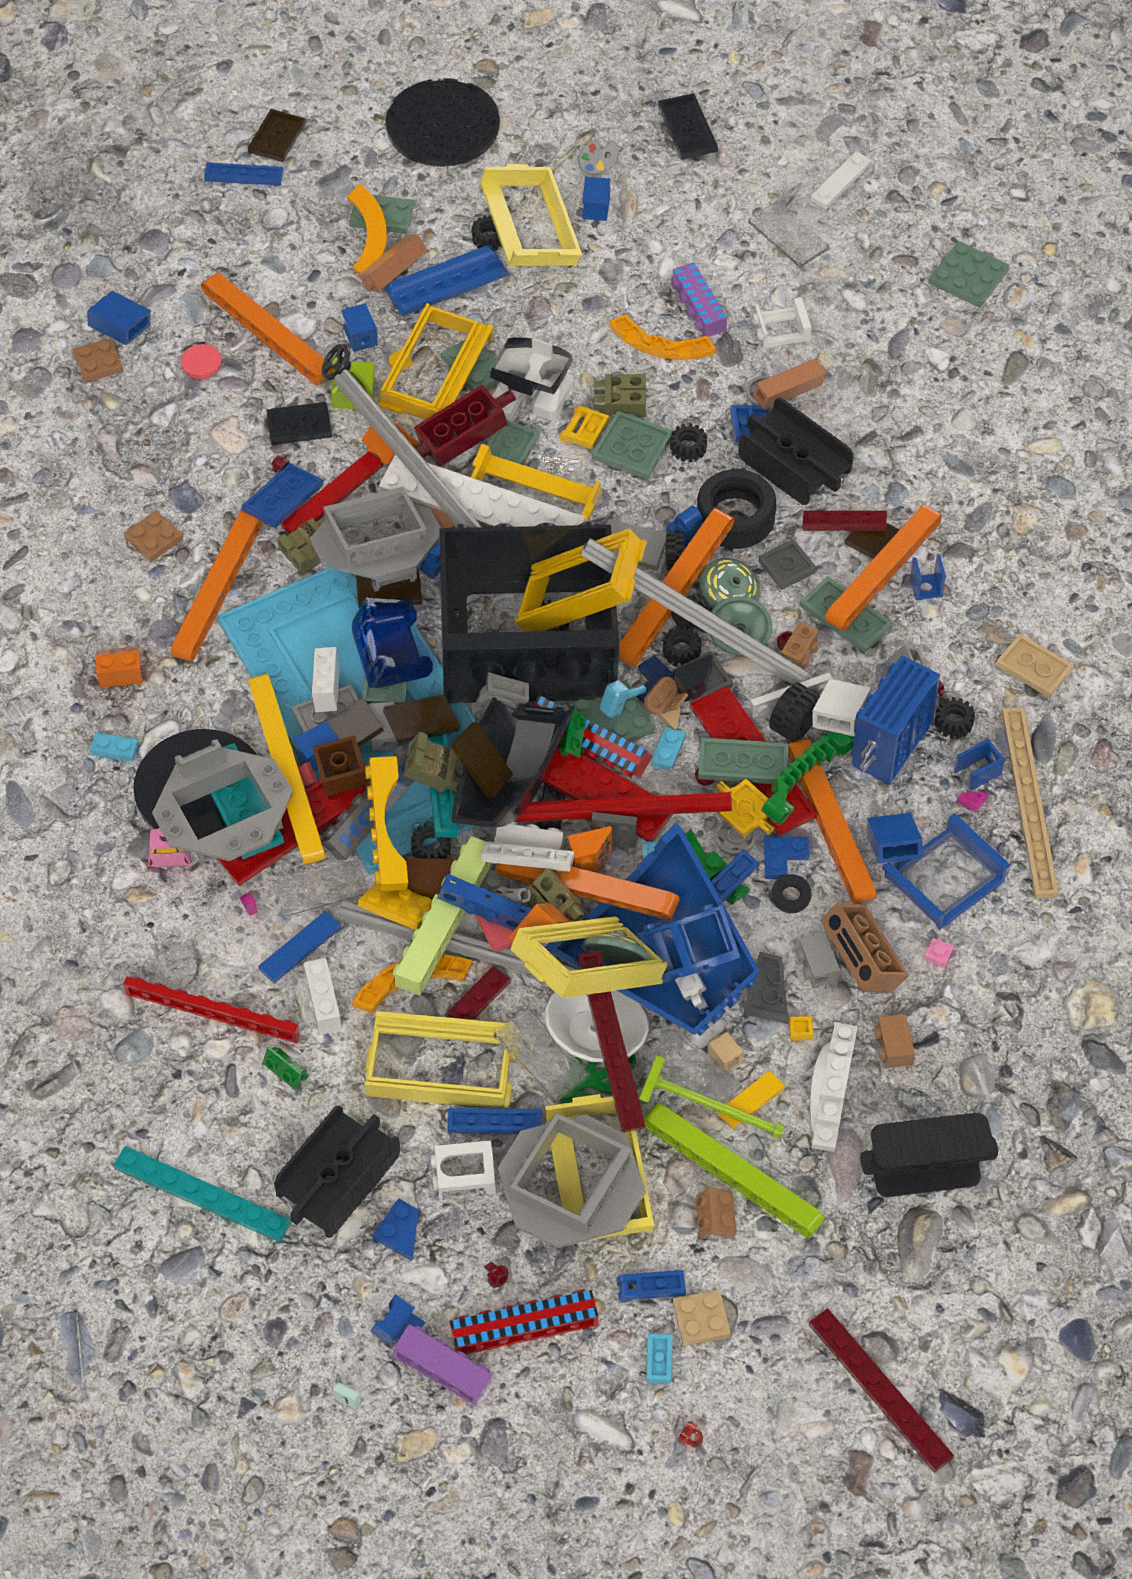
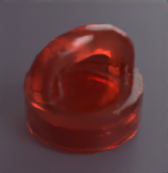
(687, 1433)

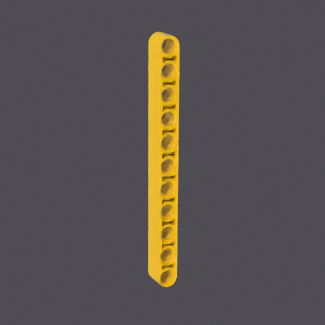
(281, 751)

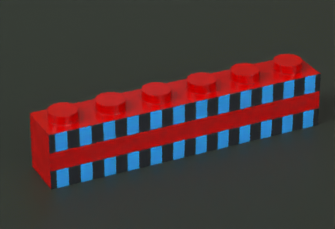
(608, 746)
(524, 1322)

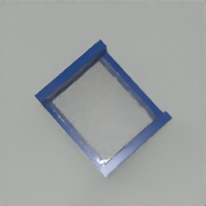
(952, 875)

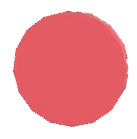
(201, 361)

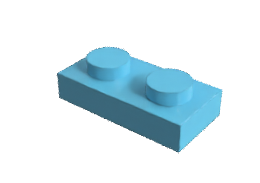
(114, 747)
(668, 748)
(659, 1358)

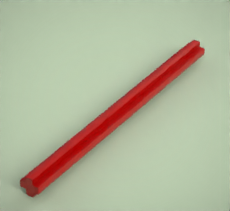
(628, 806)

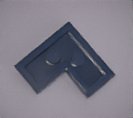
(652, 670)

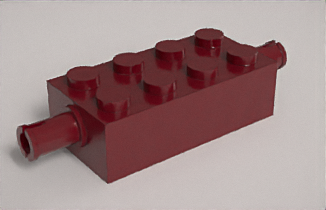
(462, 424)

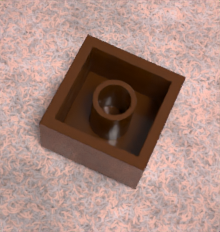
(340, 765)

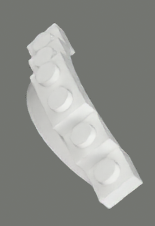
(830, 1085)

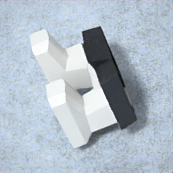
(533, 367)

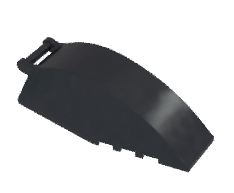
(527, 745)

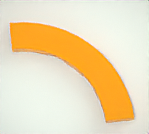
(375, 225)
(660, 346)
(384, 984)

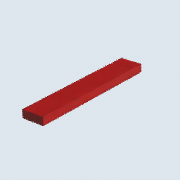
(335, 491)

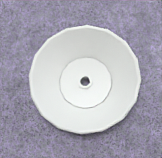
(573, 1027)

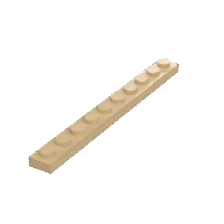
(1029, 803)

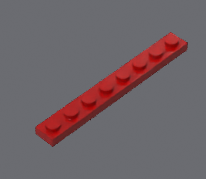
(210, 1009)

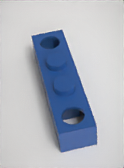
(472, 901)

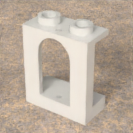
(797, 312)
(452, 1183)

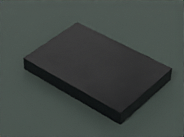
(299, 423)

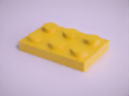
(399, 906)

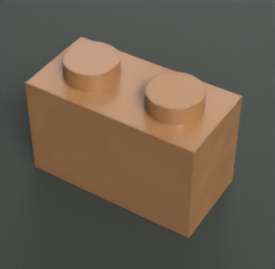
(895, 1041)

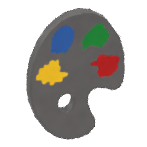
(593, 159)

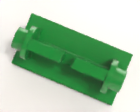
(573, 740)
(279, 1063)

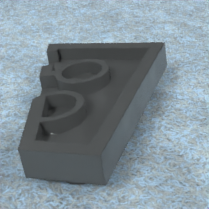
(767, 995)

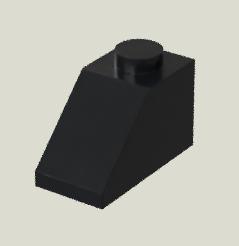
(693, 677)

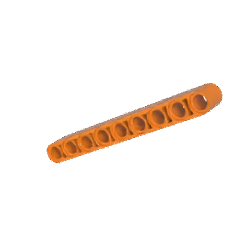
(265, 327)
(883, 567)
(680, 579)
(216, 587)
(834, 829)
(603, 889)

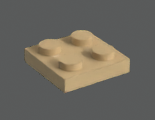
(701, 1318)

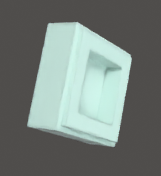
(347, 1395)

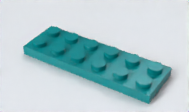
(240, 802)

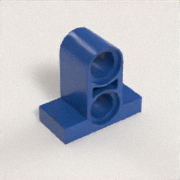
(687, 522)

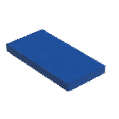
(282, 495)

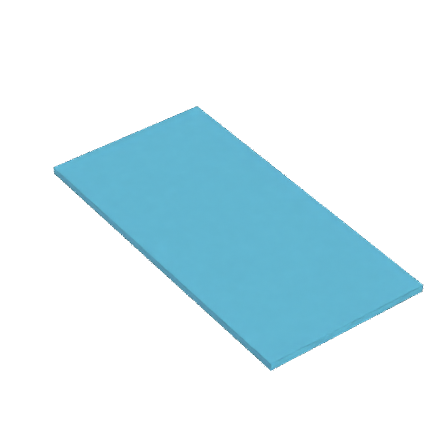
(280, 639)

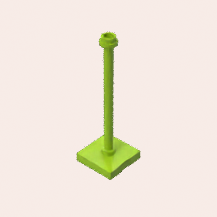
(656, 1081)

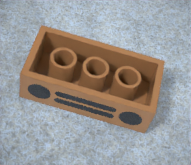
(864, 948)

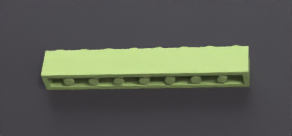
(439, 923)

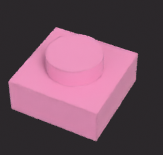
(938, 952)

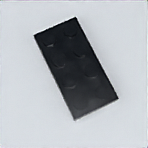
(687, 126)

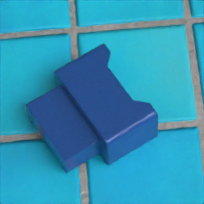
(431, 563)
(396, 1321)

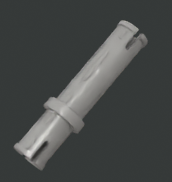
(513, 894)

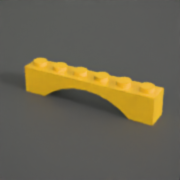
(391, 866)

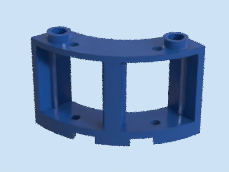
(653, 939)

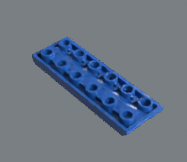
(446, 280)

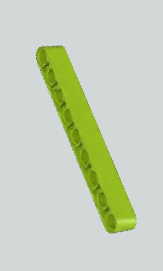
(733, 1170)

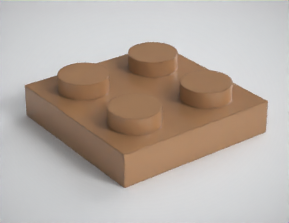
(98, 360)
(153, 536)

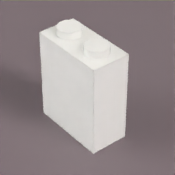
(839, 705)

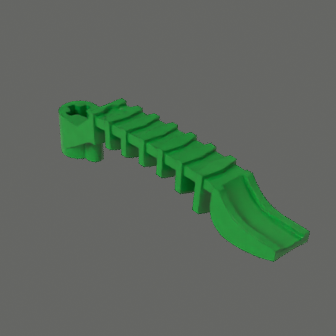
(827, 747)

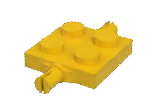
(746, 808)

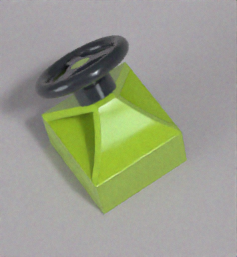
(362, 371)

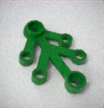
(594, 1081)

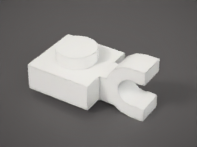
(691, 988)

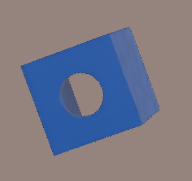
(596, 198)
(360, 327)
(936, 580)
(318, 735)
(975, 754)

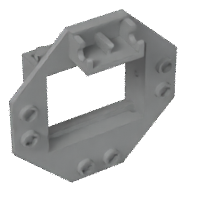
(382, 559)
(208, 772)
(608, 1205)

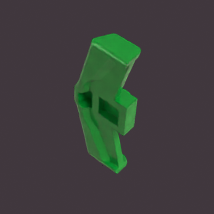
(713, 865)

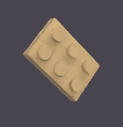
(1034, 665)

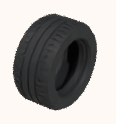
(745, 486)

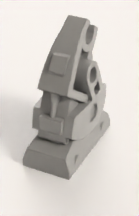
(504, 689)

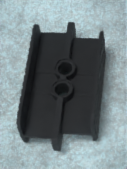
(794, 452)
(929, 1154)
(334, 1200)

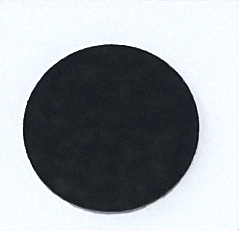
(442, 122)
(158, 766)

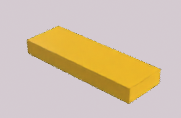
(754, 1097)

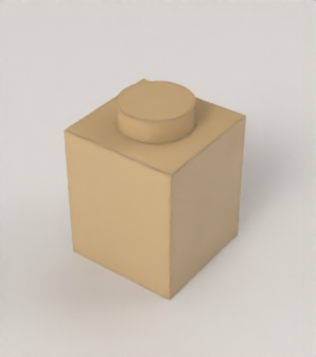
(725, 1051)

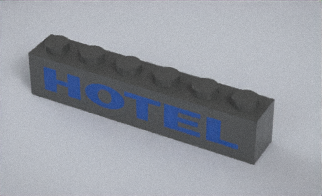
(355, 822)

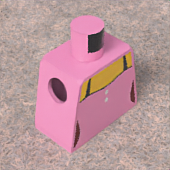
(161, 854)

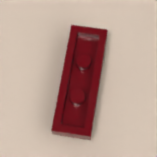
(480, 995)

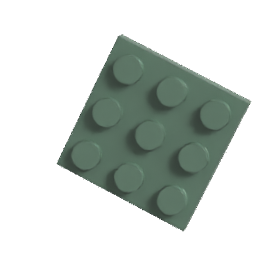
(969, 274)
(632, 445)
(630, 724)

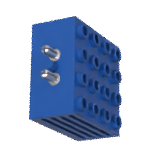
(894, 719)

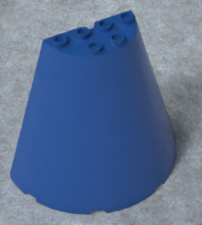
(678, 870)

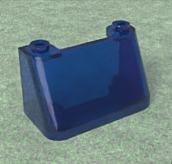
(387, 643)

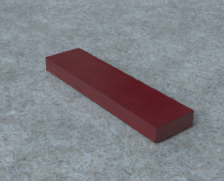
(844, 521)

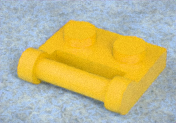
(589, 430)

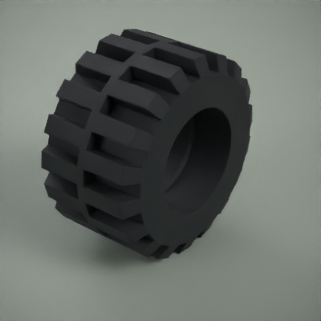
(794, 712)

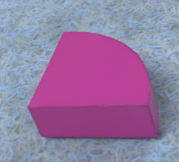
(972, 800)
(249, 903)

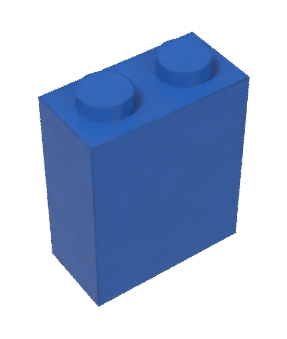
(119, 317)
(894, 837)

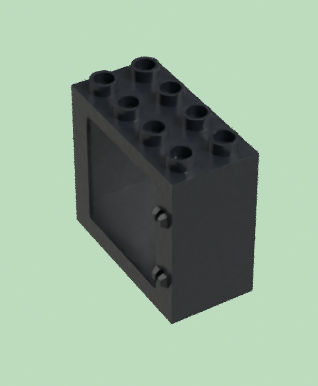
(500, 562)

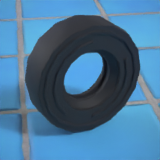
(794, 881)

